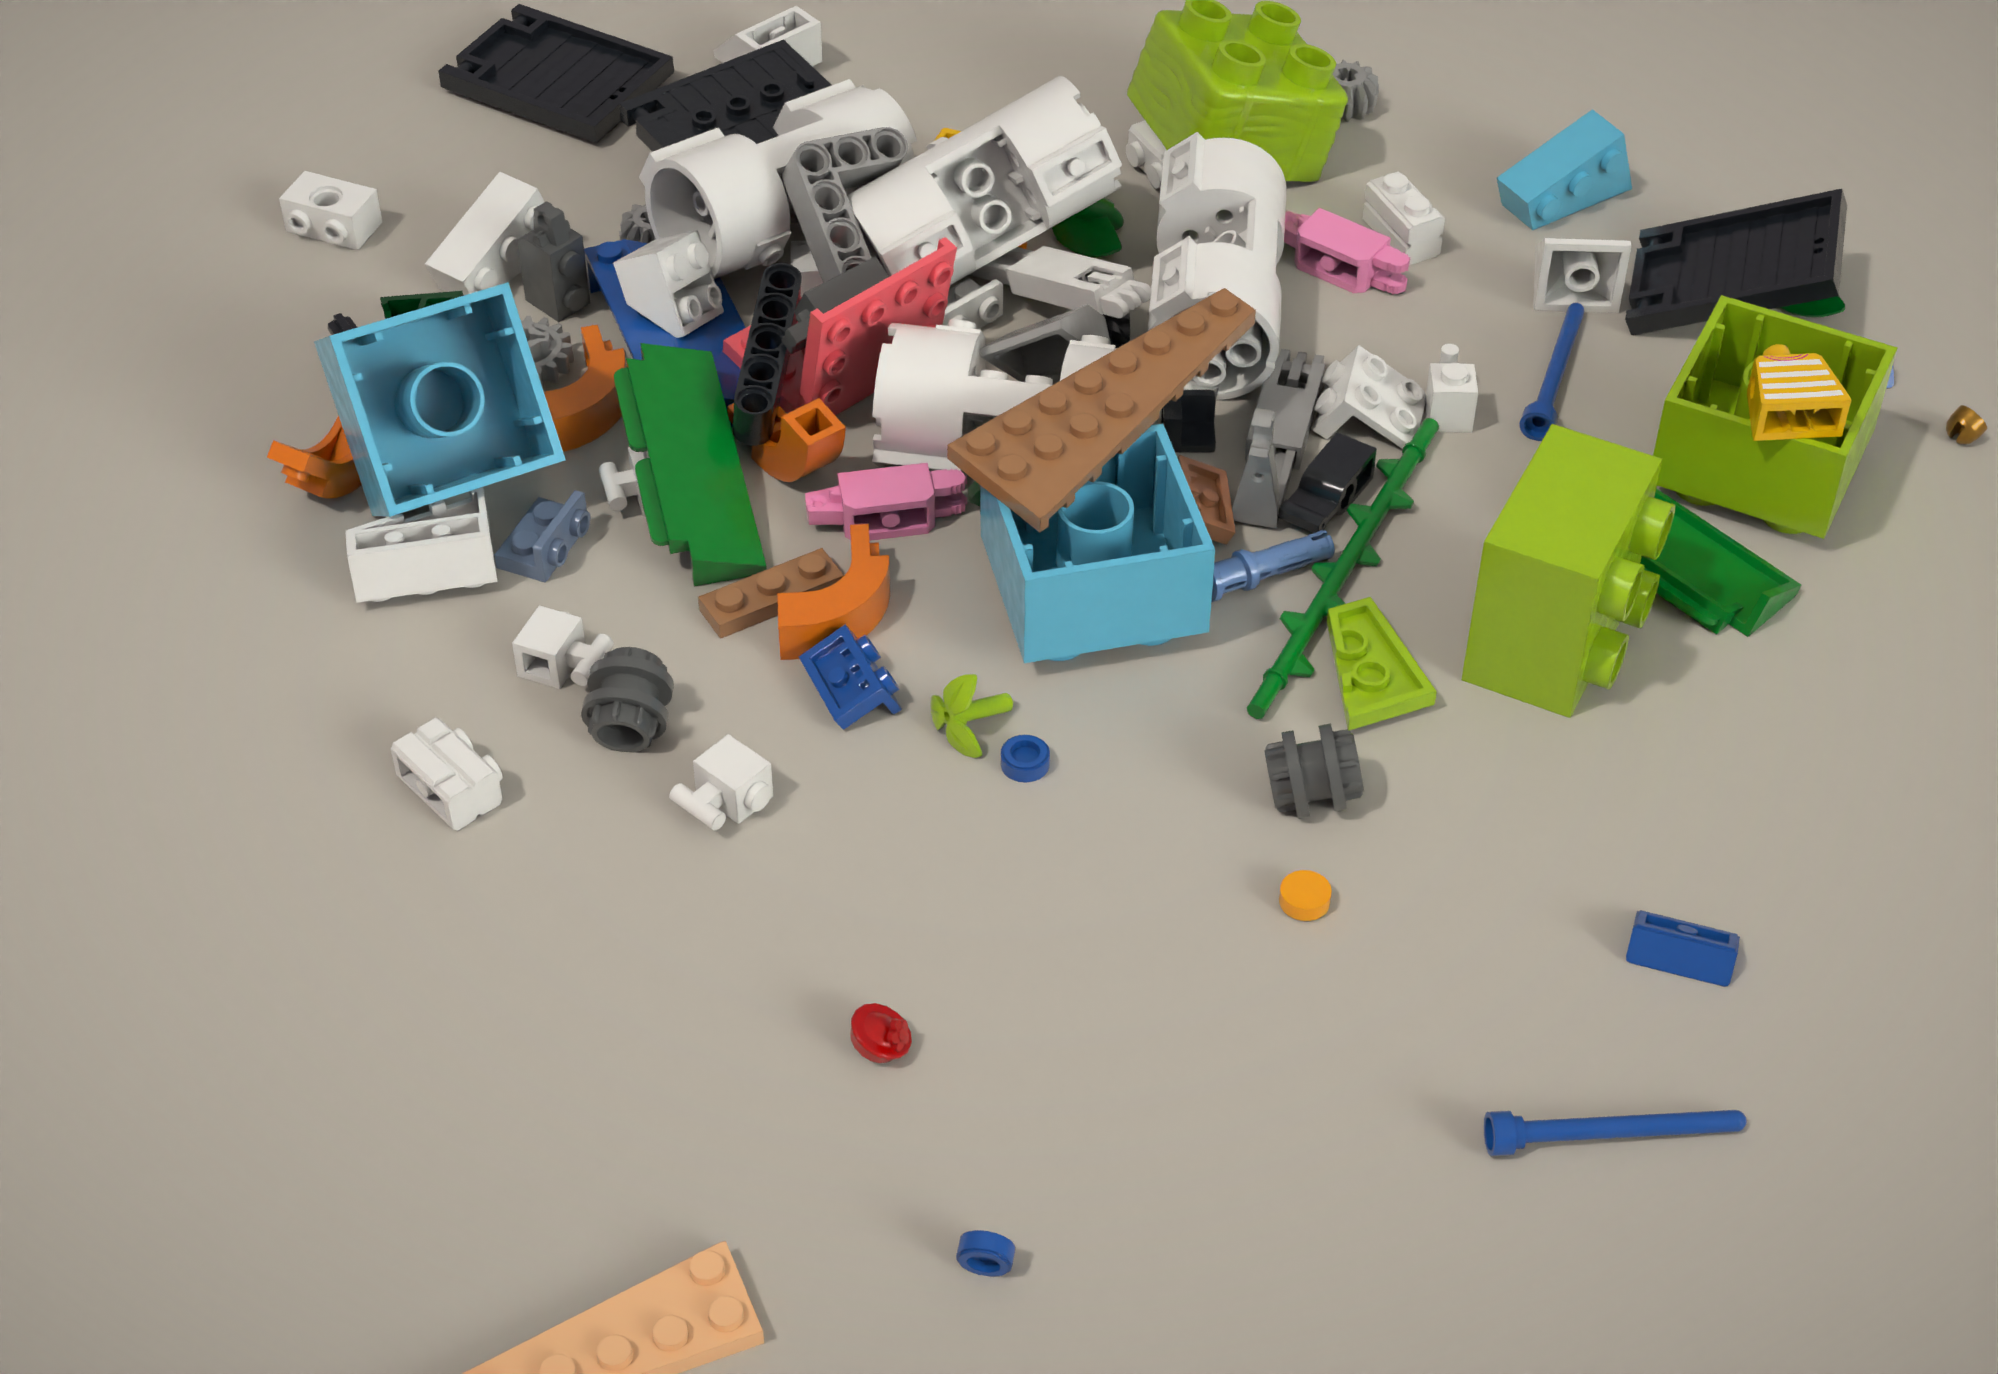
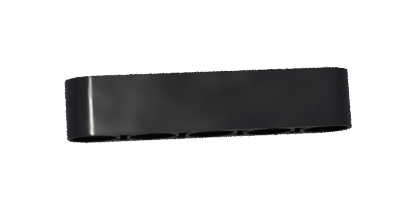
(765, 355)

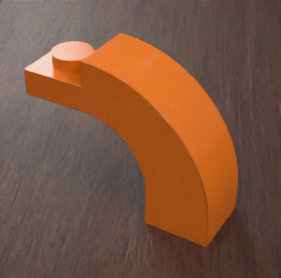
(591, 403)
(800, 441)
(322, 469)
(854, 600)

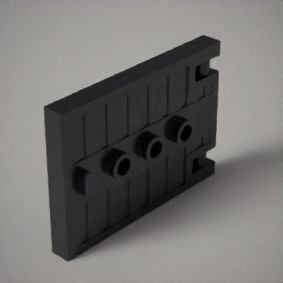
(556, 72)
(733, 96)
(1753, 254)

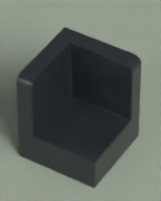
(1191, 421)

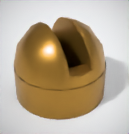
(1966, 424)

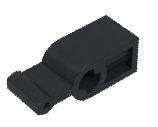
(1330, 483)

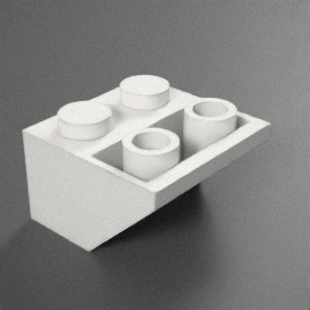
(793, 26)
(671, 283)

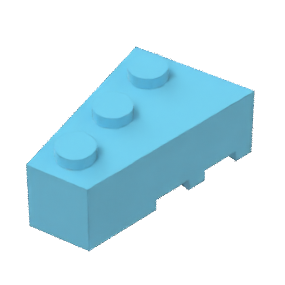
(1567, 173)

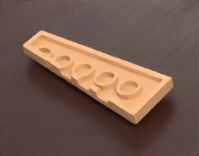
(656, 1327)

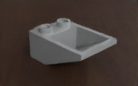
(1043, 345)

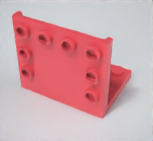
(848, 339)

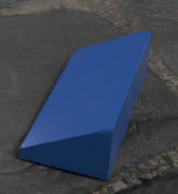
(1683, 948)

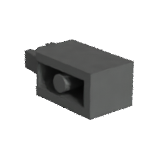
(553, 264)

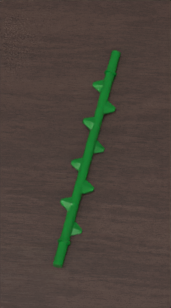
(1335, 574)

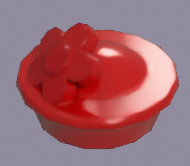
(879, 1033)

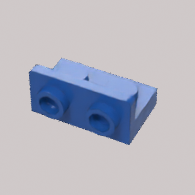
(848, 676)

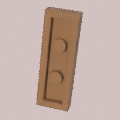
(756, 598)

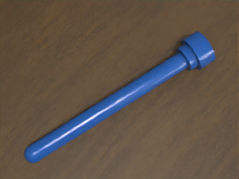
(1541, 414)
(1507, 1132)

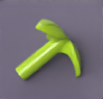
(960, 708)

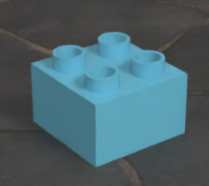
(440, 401)
(1111, 567)

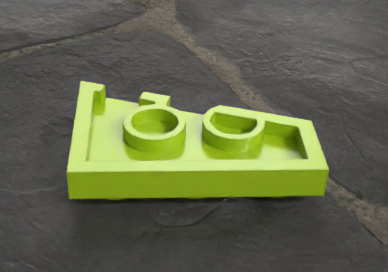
(1374, 666)

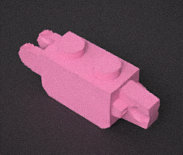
(1345, 252)
(889, 499)

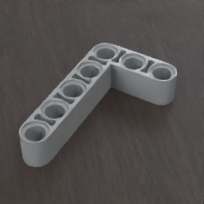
(826, 187)

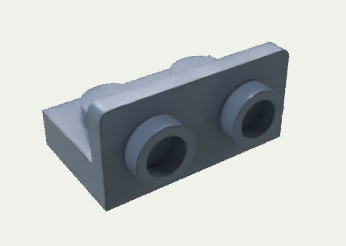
(544, 537)

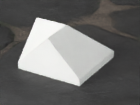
(1580, 273)

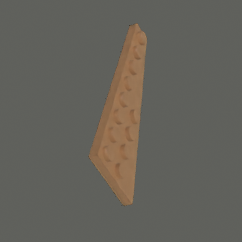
(1066, 434)

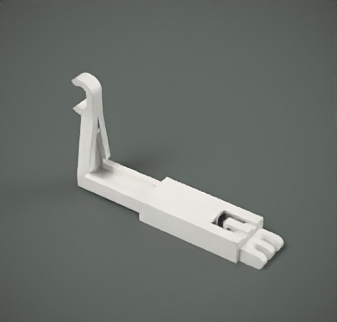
(1066, 278)

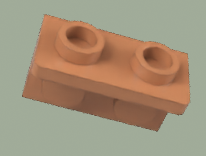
(1212, 497)

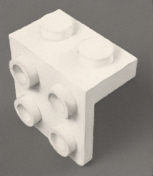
(1371, 392)

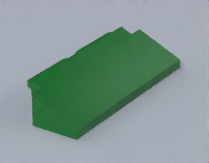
(692, 467)
(1717, 576)

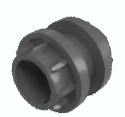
(627, 699)
(1314, 770)

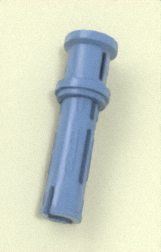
(1247, 569)

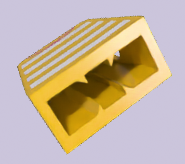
(1795, 397)

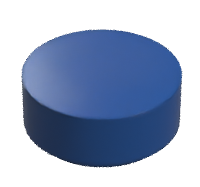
(1025, 758)
(985, 1253)

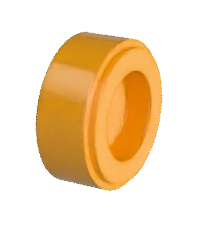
(1305, 895)

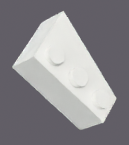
(484, 242)
(424, 552)

